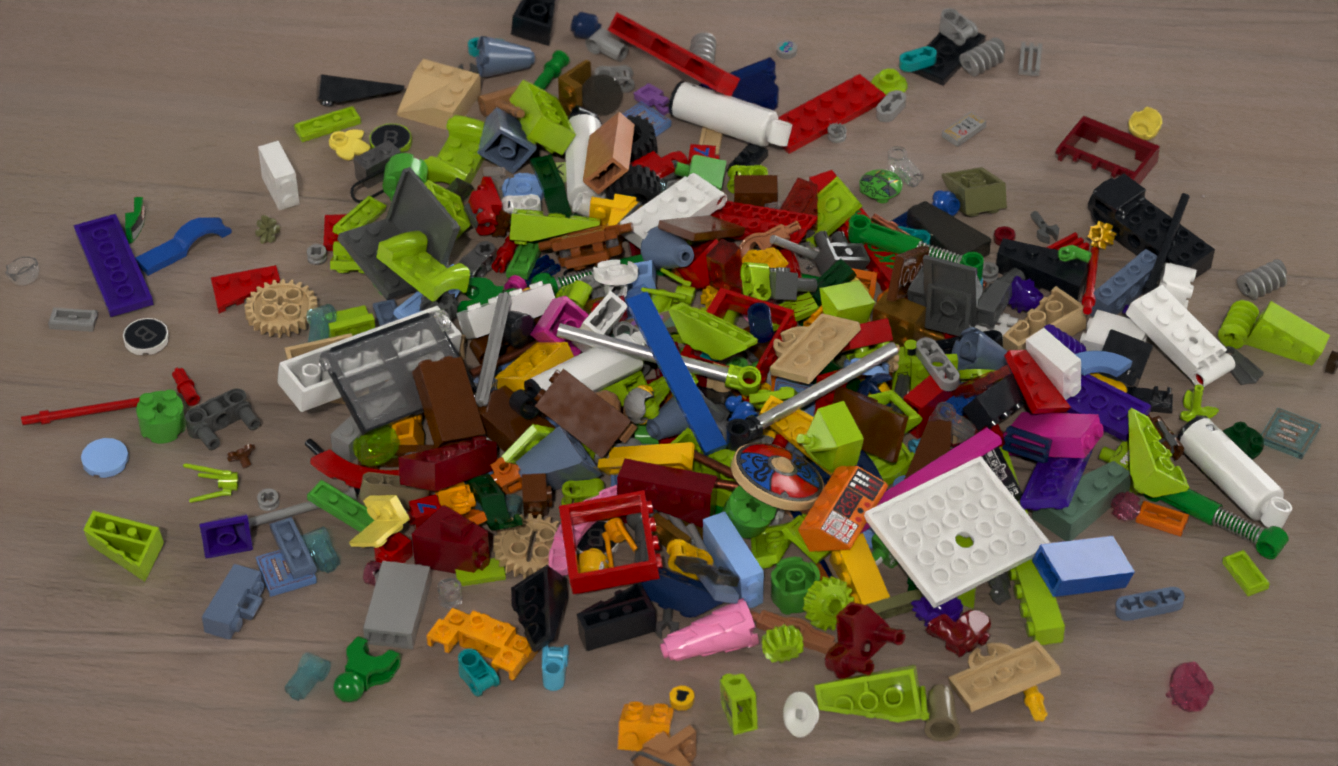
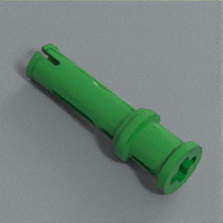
(552, 69)

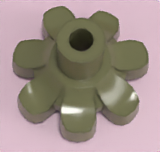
(267, 229)

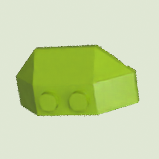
(709, 333)

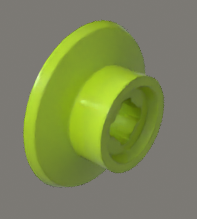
(889, 80)

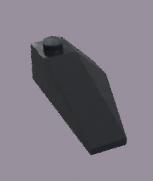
(540, 605)

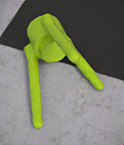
(683, 293)
(226, 480)

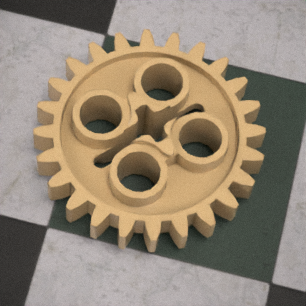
(279, 307)
(513, 545)

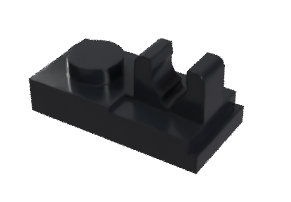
(750, 156)
(1159, 400)

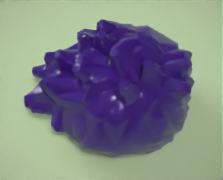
(1024, 295)
(926, 612)

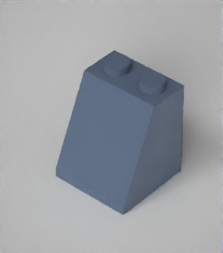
(505, 141)
(561, 459)

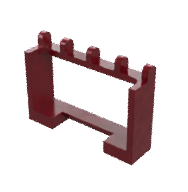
(1093, 131)

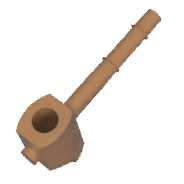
(499, 99)

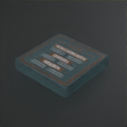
(1290, 433)

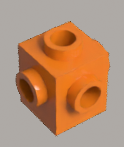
(506, 476)

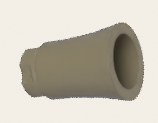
(942, 719)

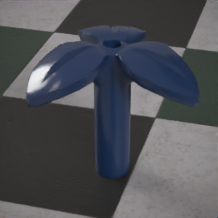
(870, 383)

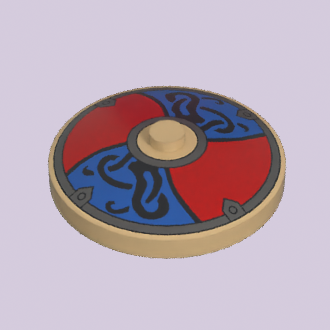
(777, 476)

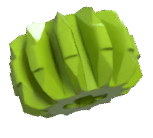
(782, 643)

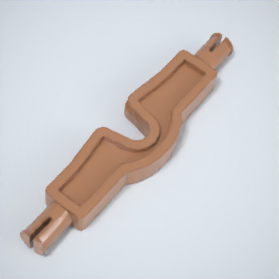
(763, 239)
(812, 638)

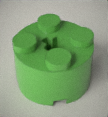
(394, 169)
(161, 416)
(748, 513)
(791, 583)

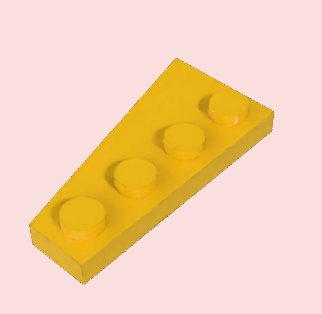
(791, 425)

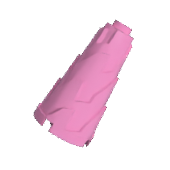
(721, 631)

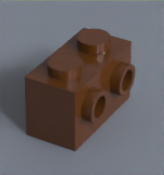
(755, 189)
(536, 495)

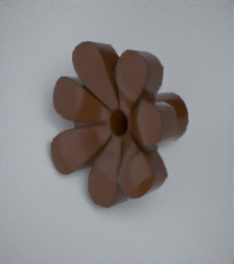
(503, 223)
(242, 455)

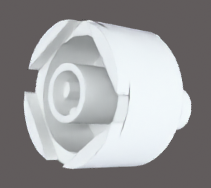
(1177, 281)

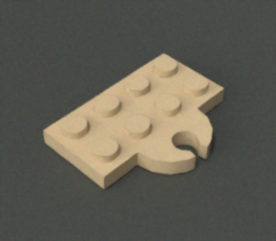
(811, 348)
(1002, 673)

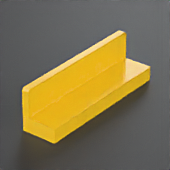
(671, 455)

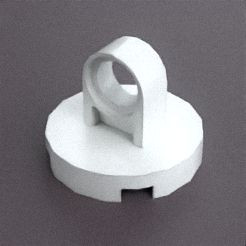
(614, 274)

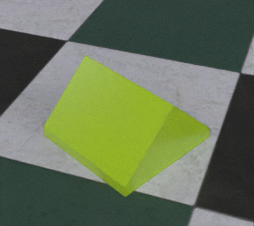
(847, 301)

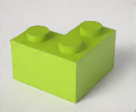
(452, 204)

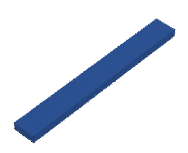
(676, 373)

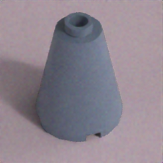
(501, 57)
(666, 249)
(978, 351)
(668, 422)

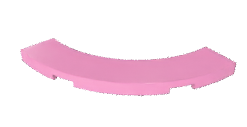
(557, 554)

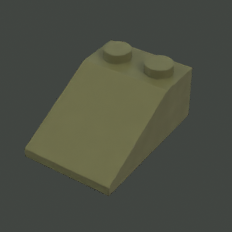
(977, 190)

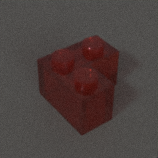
(724, 266)

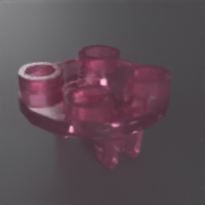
(1189, 687)

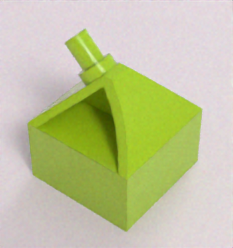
(833, 437)

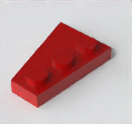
(237, 286)
(1034, 384)

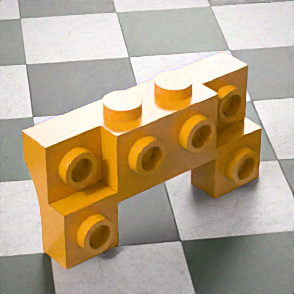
(485, 635)

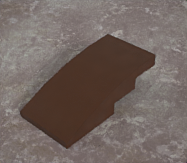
(878, 423)

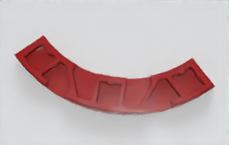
(335, 466)

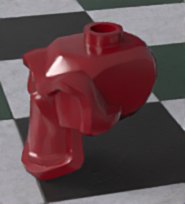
(962, 635)

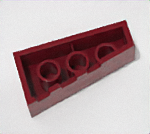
(447, 464)
(672, 490)

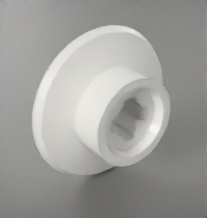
(800, 714)

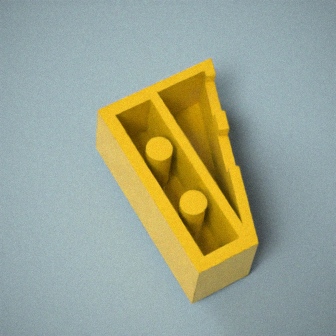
(859, 572)

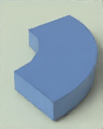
(1103, 362)

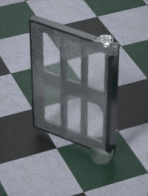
(377, 369)

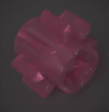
(1126, 506)

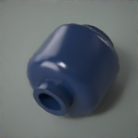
(584, 25)

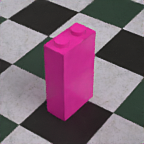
(1070, 433)

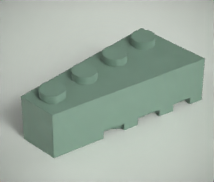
(1088, 503)

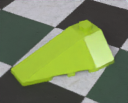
(1150, 460)

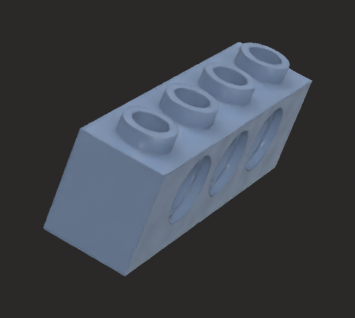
(1125, 284)

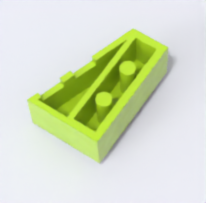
(1287, 335)
(125, 542)

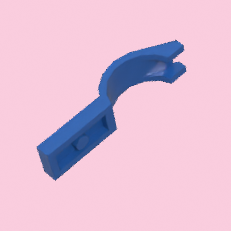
(178, 246)

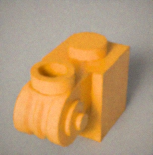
(410, 431)
(457, 497)

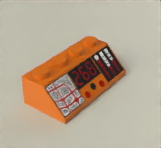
(840, 509)

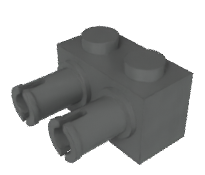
(851, 253)
(786, 284)

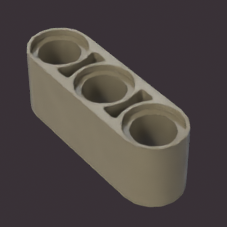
(387, 484)

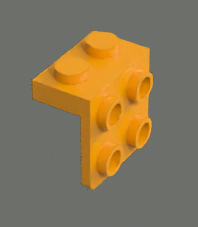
(642, 723)

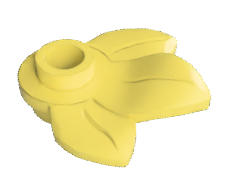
(348, 143)

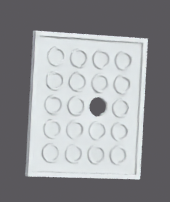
(964, 502)

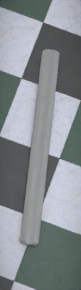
(492, 349)

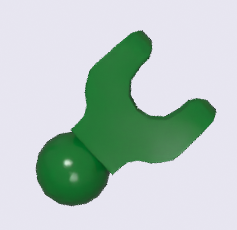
(484, 290)
(364, 670)

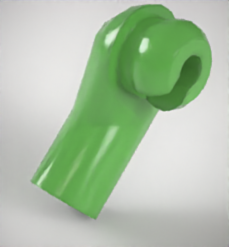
(1073, 252)

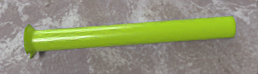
(924, 715)

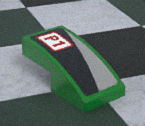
(135, 220)

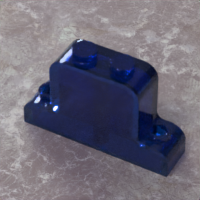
(757, 84)

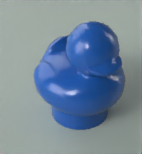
(946, 201)
(739, 408)

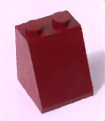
(448, 553)

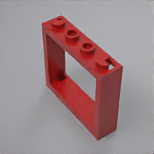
(740, 303)
(603, 509)

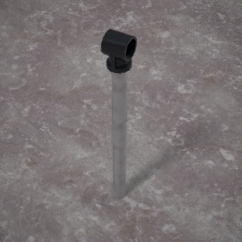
(744, 430)

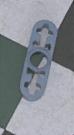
(1141, 611)

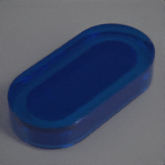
(760, 322)

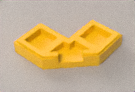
(769, 256)

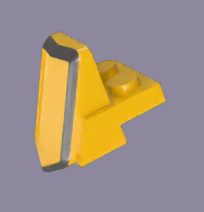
(613, 211)

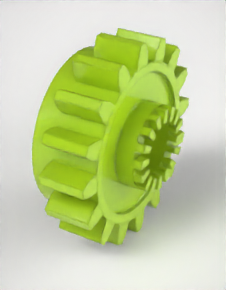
(825, 601)

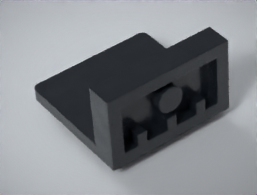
(1131, 348)

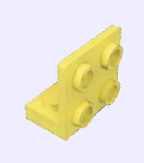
(387, 517)

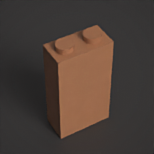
(608, 153)

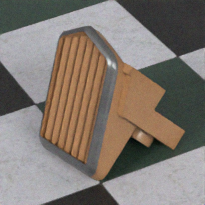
(667, 751)

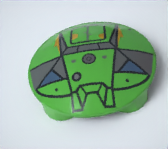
(880, 185)

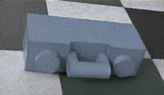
(234, 600)

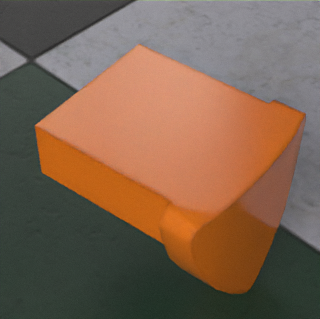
(868, 279)

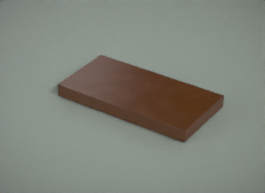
(701, 228)
(904, 272)

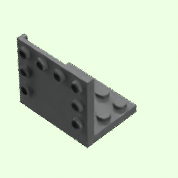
(410, 210)

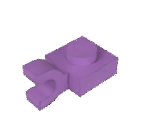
(652, 96)

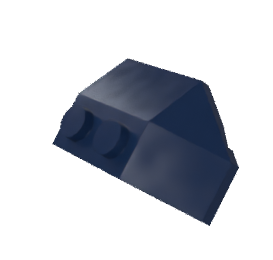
(679, 593)

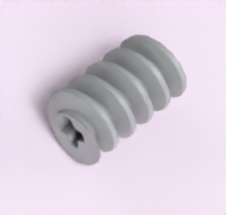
(704, 46)
(983, 56)
(1263, 279)

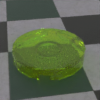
(376, 446)

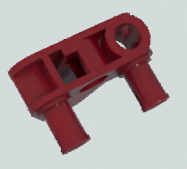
(855, 629)

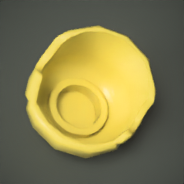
(1145, 123)

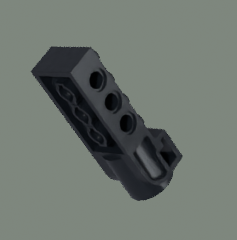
(1144, 226)

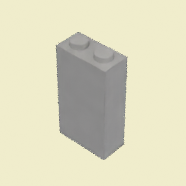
(397, 605)

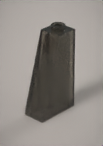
(947, 231)

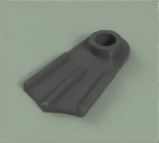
(1245, 370)

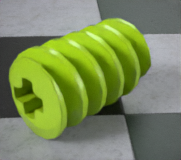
(1238, 324)

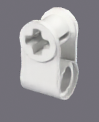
(528, 202)

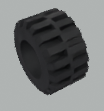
(643, 138)
(638, 183)

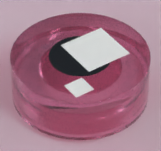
(371, 572)

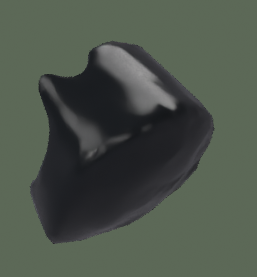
(518, 329)

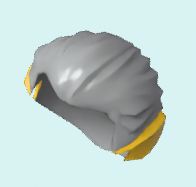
(634, 403)

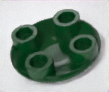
(1246, 439)

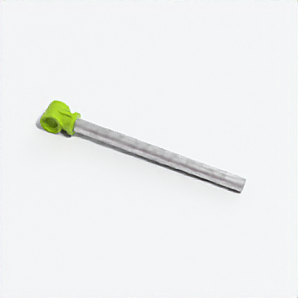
(731, 376)

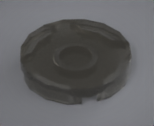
(601, 94)

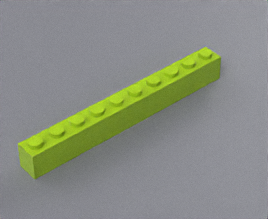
(1036, 601)

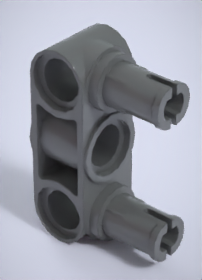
(218, 414)

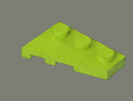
(770, 545)

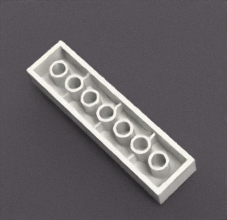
(311, 387)

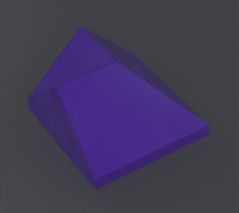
(226, 536)

